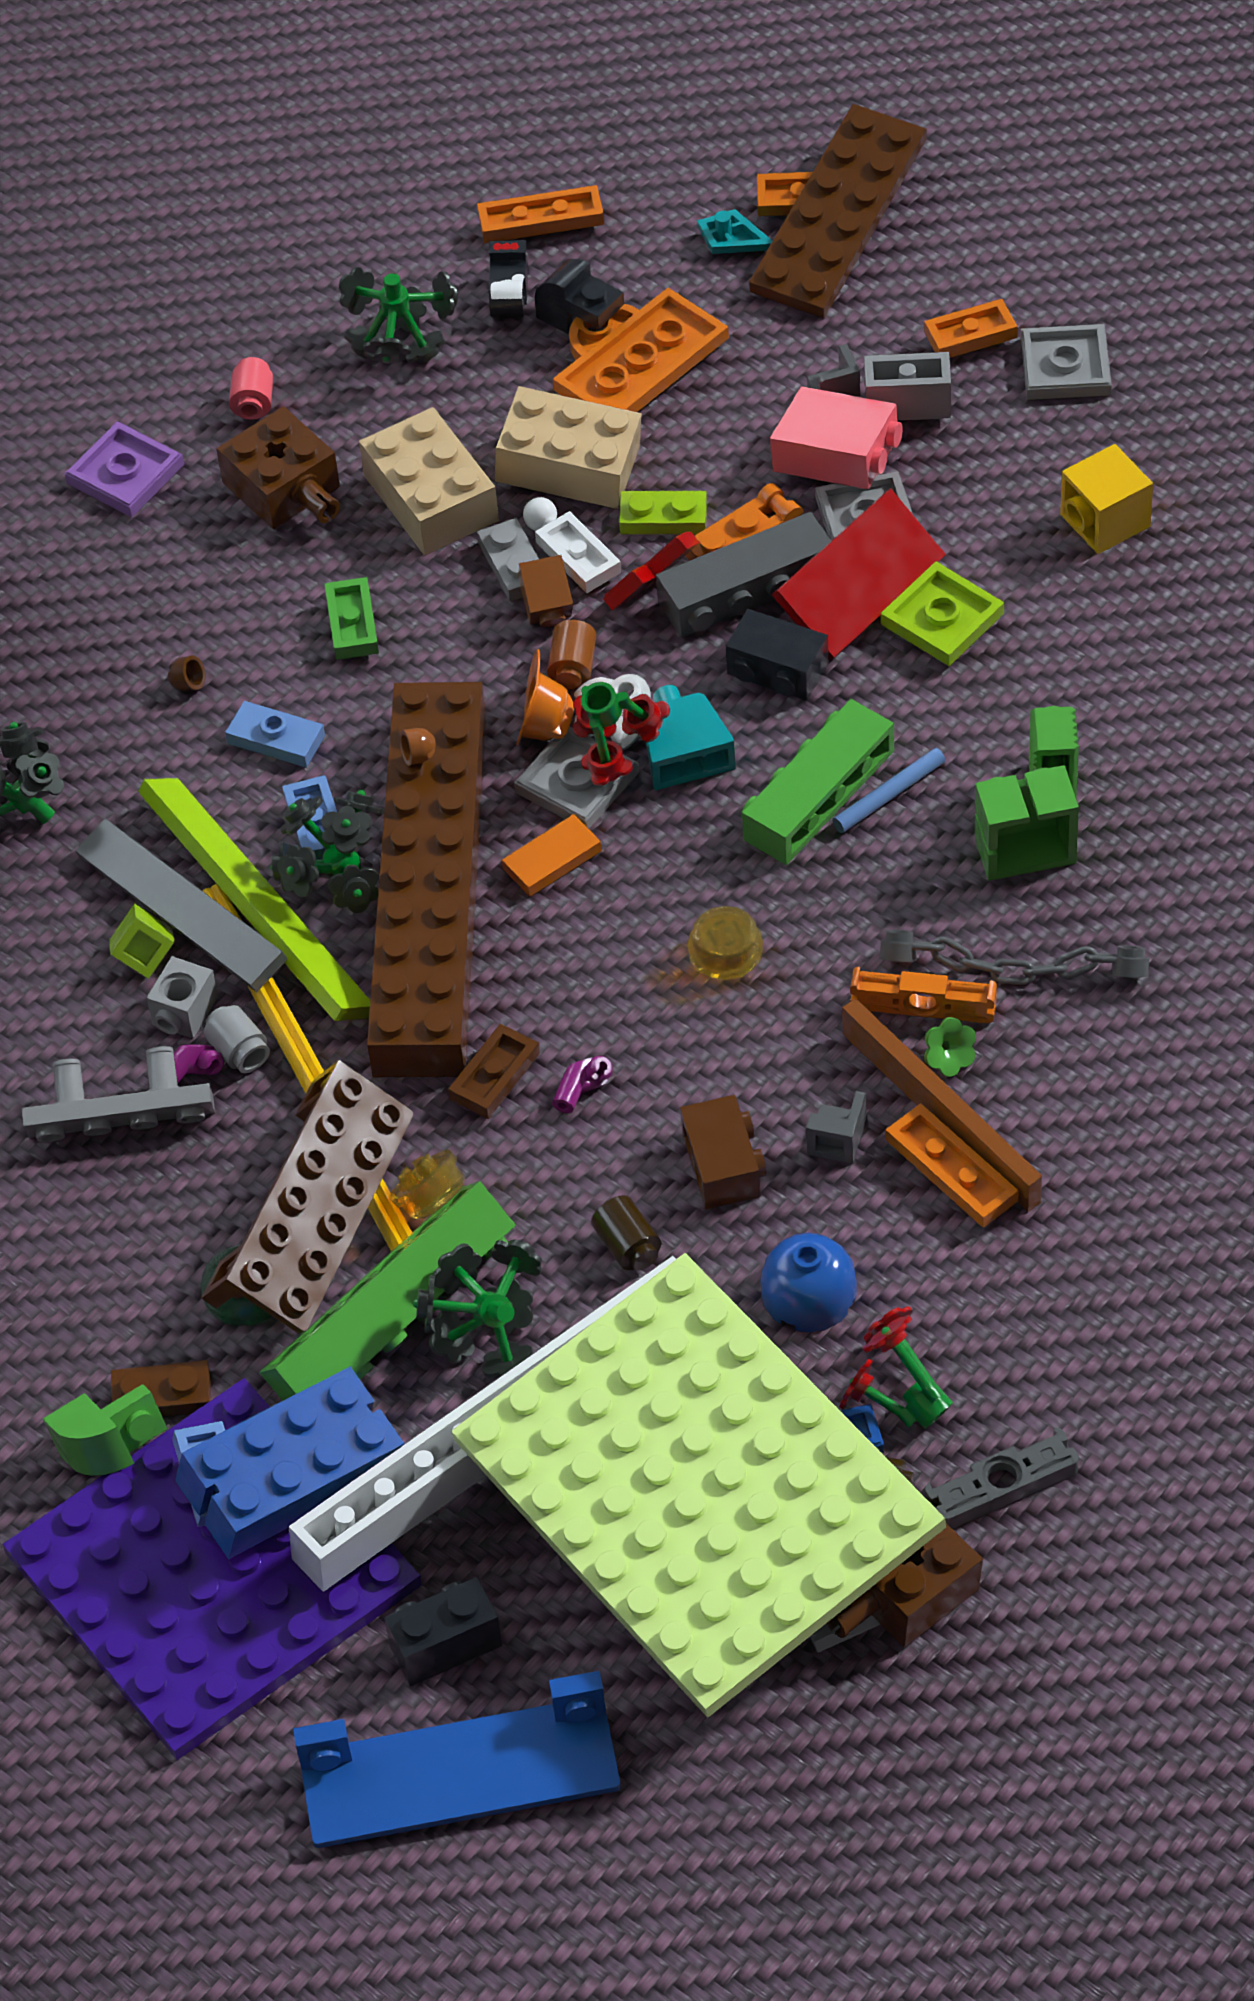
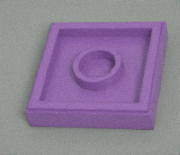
(124, 469)

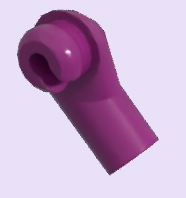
(197, 1060)
(580, 1078)

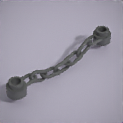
(1128, 961)

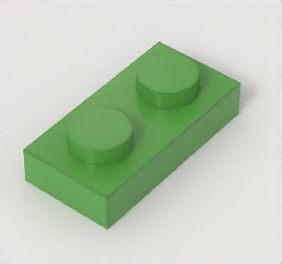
(351, 618)

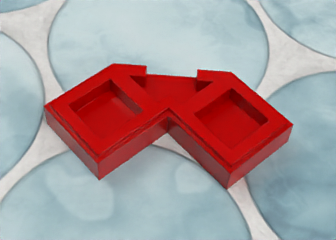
(645, 575)

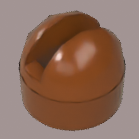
(417, 745)

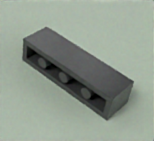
(737, 575)

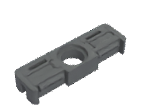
(1033, 1468)

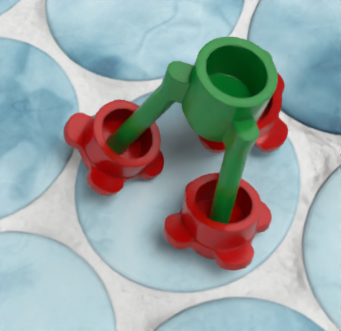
(597, 714)

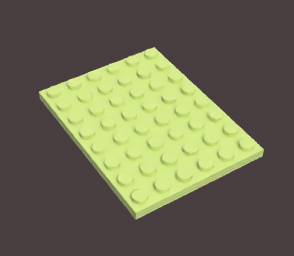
(698, 1483)

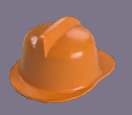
(546, 708)

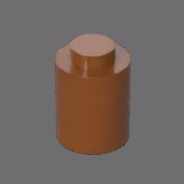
(571, 653)

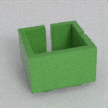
(1026, 822)

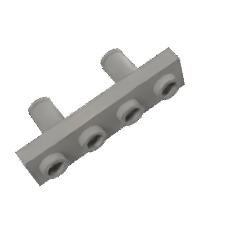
(139, 1110)

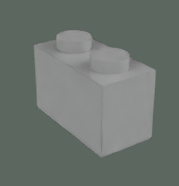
(913, 382)

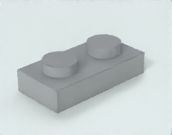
(504, 548)

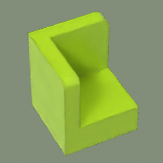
(141, 941)

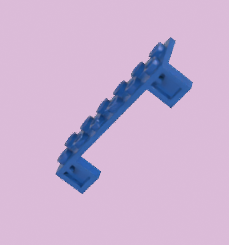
(458, 1767)

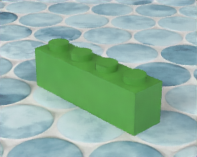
(817, 781)

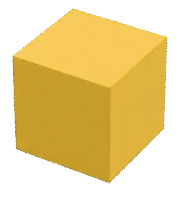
(1106, 498)

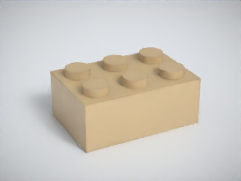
(568, 447)
(429, 481)

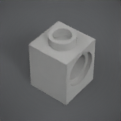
(182, 997)

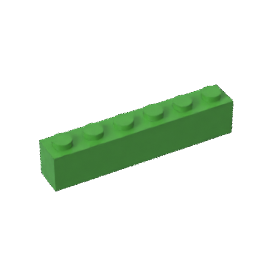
(380, 1304)

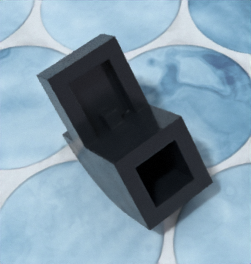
(576, 293)

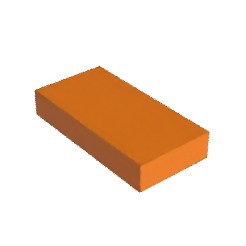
(551, 855)

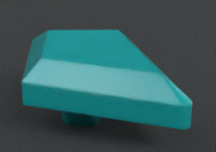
(732, 233)

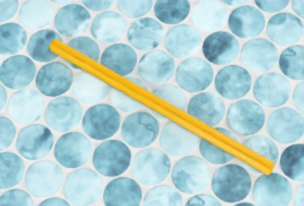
(307, 1068)

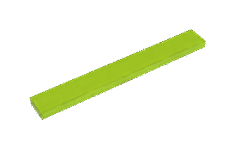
(256, 898)

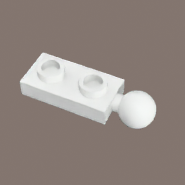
(582, 553)

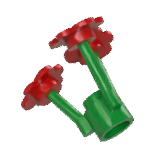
(924, 1399)

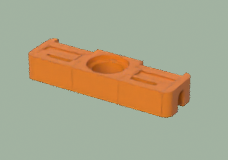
(949, 998)

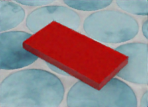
(859, 572)

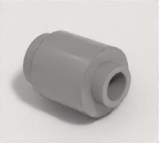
(236, 1038)

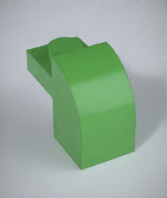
(101, 1439)

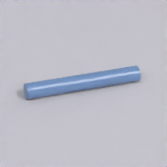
(888, 790)

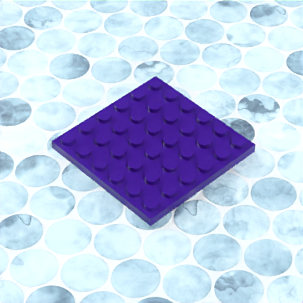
(167, 1610)

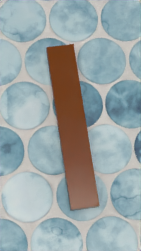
(925, 1087)

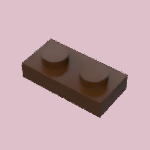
(494, 1071)
(175, 1387)

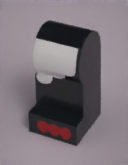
(508, 278)

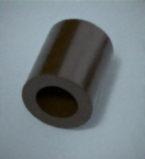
(626, 1233)

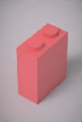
(835, 437)

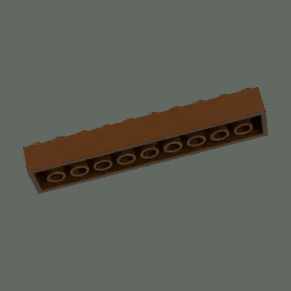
(428, 885)

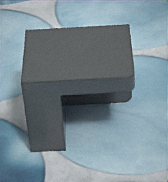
(839, 380)
(836, 1130)

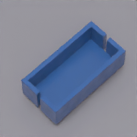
(285, 1461)

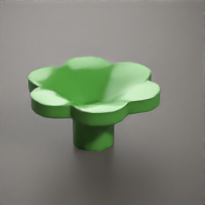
(950, 1046)

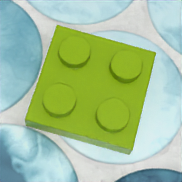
(942, 613)

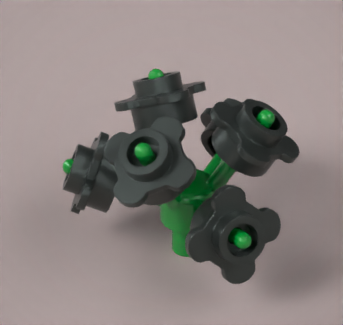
(34, 768)

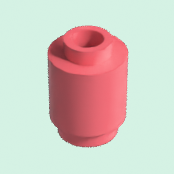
(251, 388)

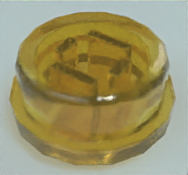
(725, 943)
(428, 1185)

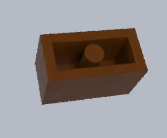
(721, 1151)

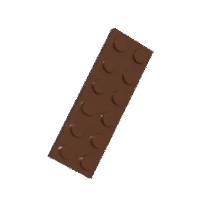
(838, 210)

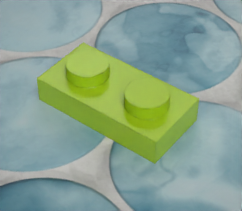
(663, 512)

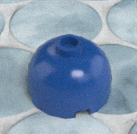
(808, 1282)

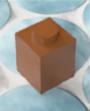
(545, 591)

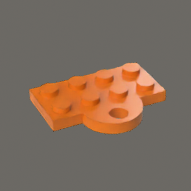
(638, 352)

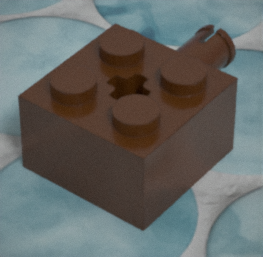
(281, 469)
(917, 1590)

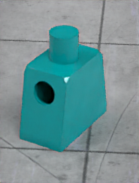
(689, 742)

